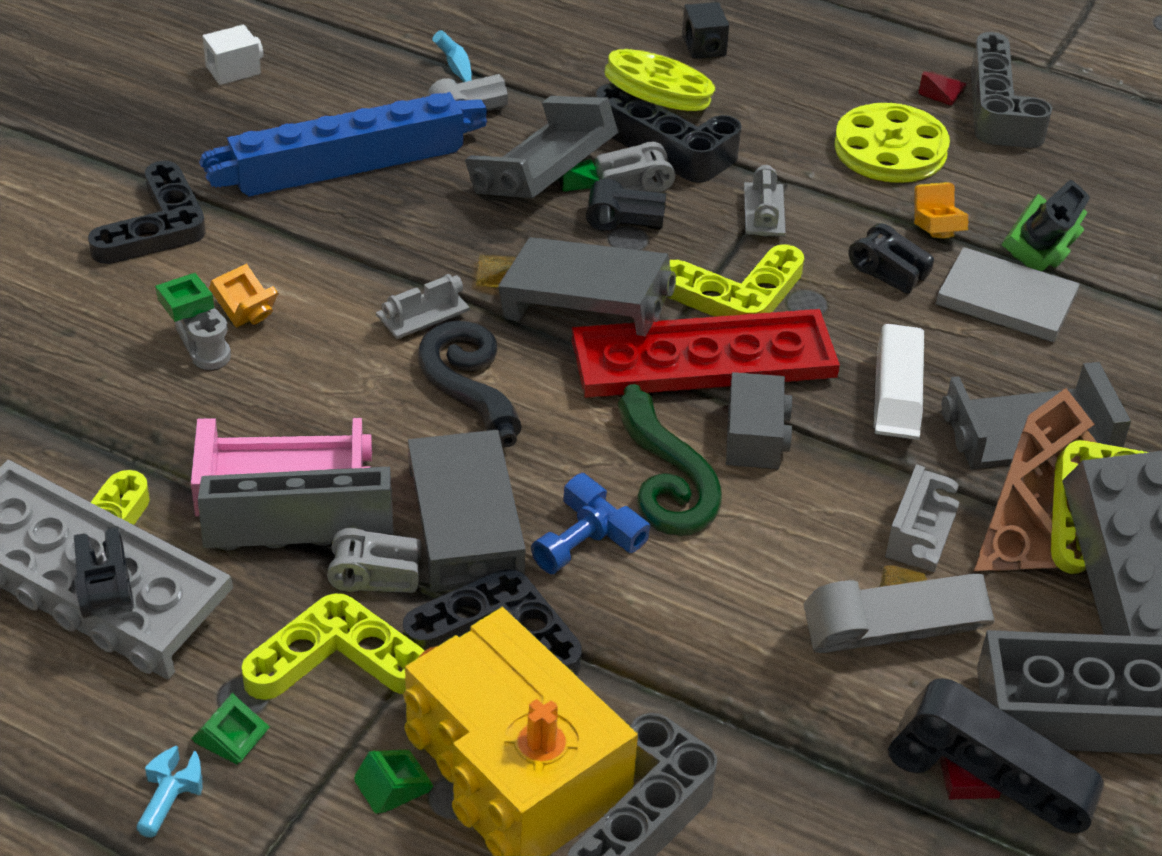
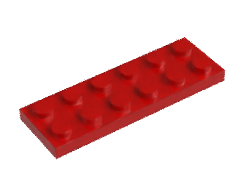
(703, 352)

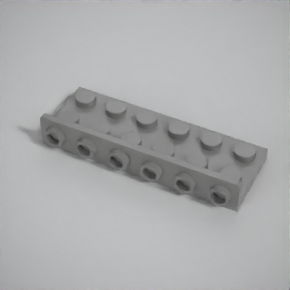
(39, 567)

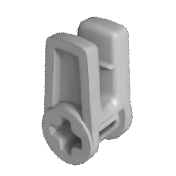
(635, 167)
(205, 339)
(377, 562)

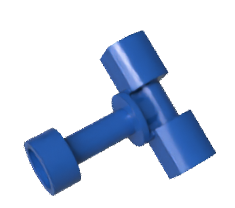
(595, 520)

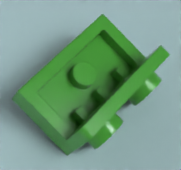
(1032, 257)

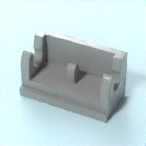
(923, 520)

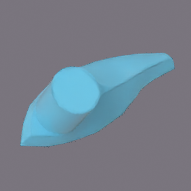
(455, 55)

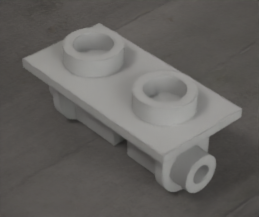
(764, 204)
(413, 312)

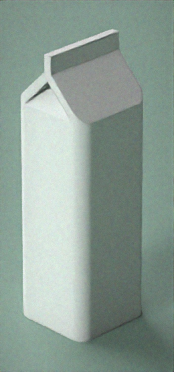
(899, 381)

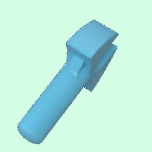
(169, 787)

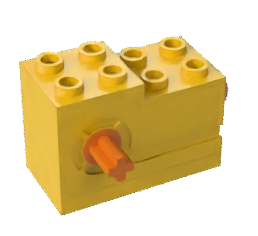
(517, 737)

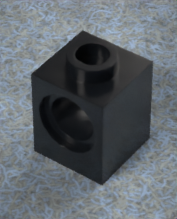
(705, 30)

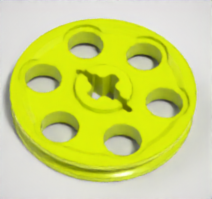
(659, 80)
(891, 142)

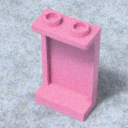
(274, 454)

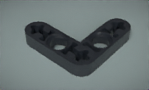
(182, 219)
(481, 594)

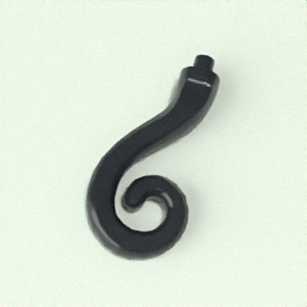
(492, 405)

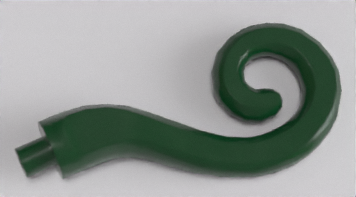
(645, 429)

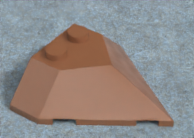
(1024, 512)

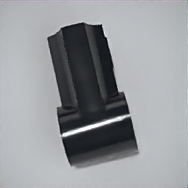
(613, 205)

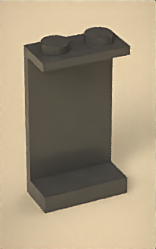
(992, 426)

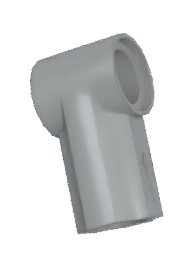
(488, 89)

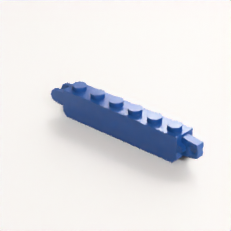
(343, 144)

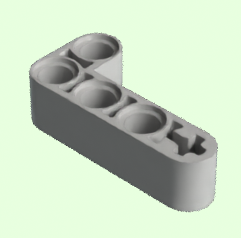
(853, 618)

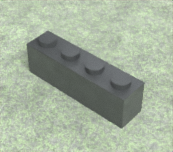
(293, 506)

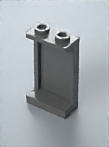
(572, 133)
(588, 280)
(465, 508)

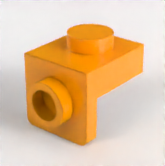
(937, 211)
(243, 296)

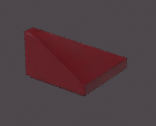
(940, 87)

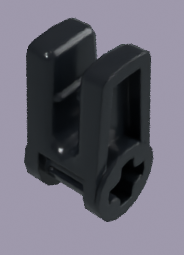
(1055, 216)
(893, 258)
(105, 584)

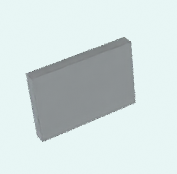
(1008, 294)

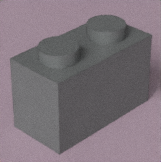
(757, 421)

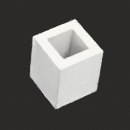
(232, 54)

